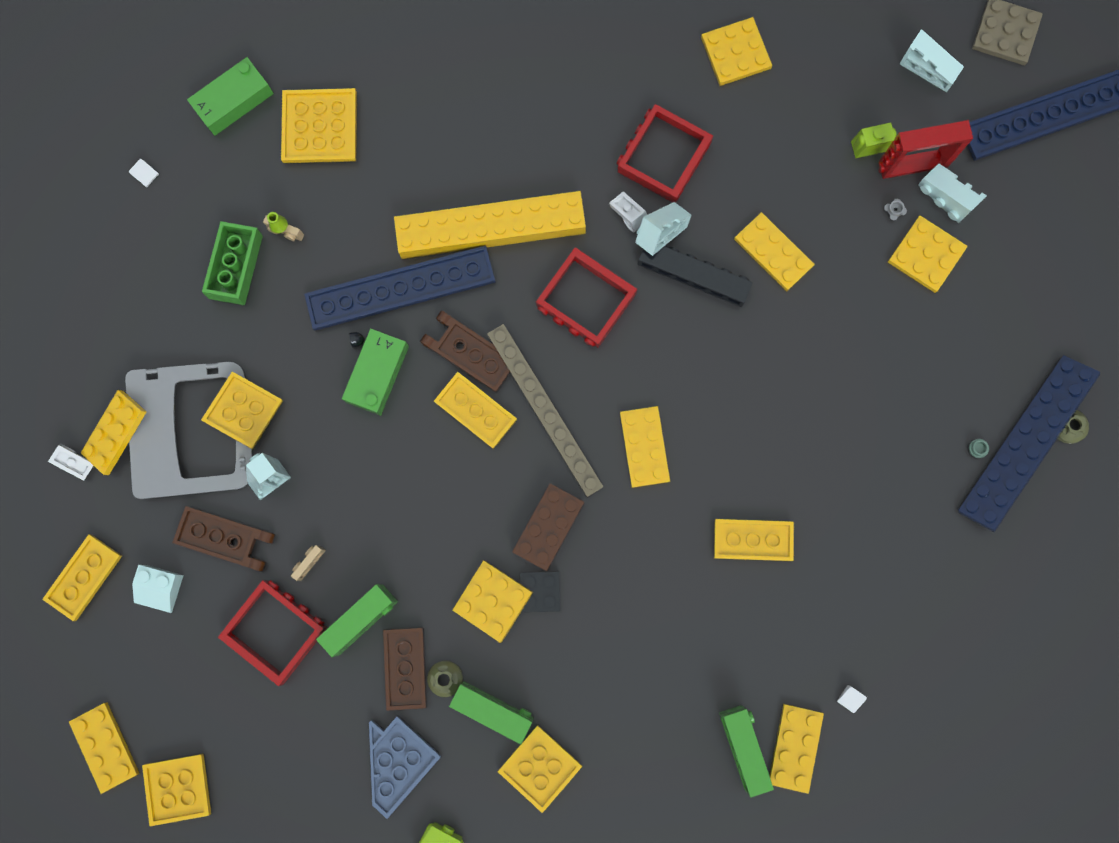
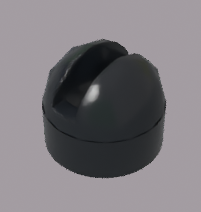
(356, 339)

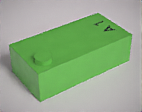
(230, 96)
(232, 263)
(375, 372)
(357, 620)
(492, 712)
(746, 750)

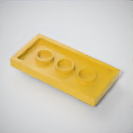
(774, 251)
(475, 410)
(113, 432)
(644, 447)
(753, 540)
(82, 577)
(104, 747)
(796, 748)

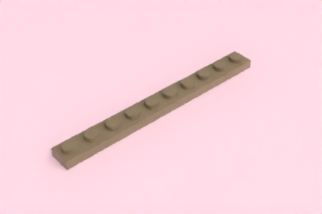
(545, 410)

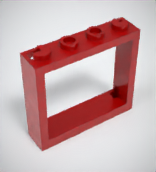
(951, 138)
(650, 183)
(603, 273)
(253, 657)

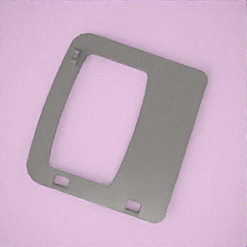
(154, 445)

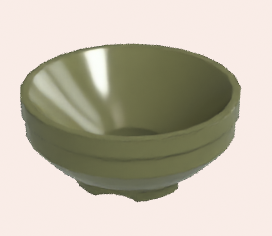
(1072, 436)
(450, 669)

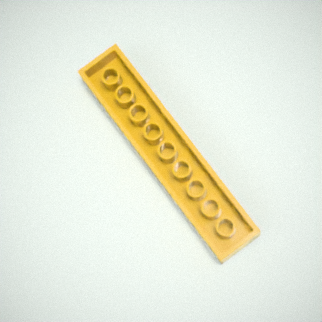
(490, 225)

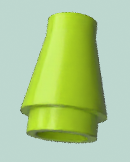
(277, 222)

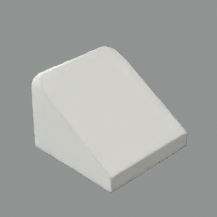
(143, 172)
(851, 699)

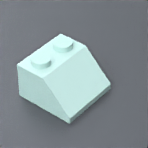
(156, 587)

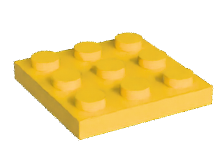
(736, 51)
(927, 254)
(242, 410)
(492, 601)
(540, 768)
(176, 789)

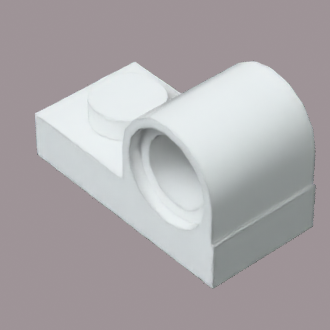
(628, 210)
(70, 462)

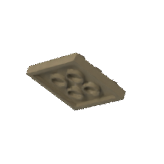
(1007, 31)

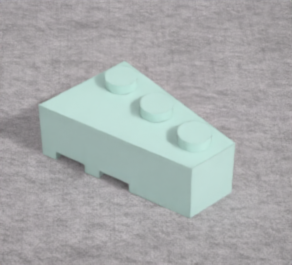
(931, 62)
(950, 193)
(661, 227)
(265, 474)

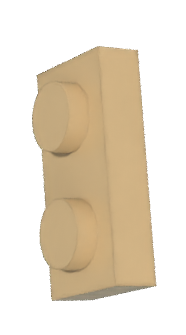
(290, 233)
(312, 556)

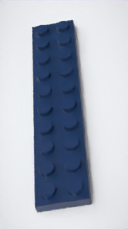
(1044, 115)
(399, 288)
(1029, 443)

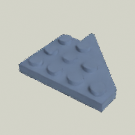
(397, 763)

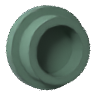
(978, 448)

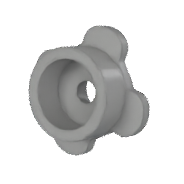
(901, 210)

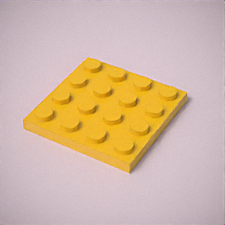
(319, 125)

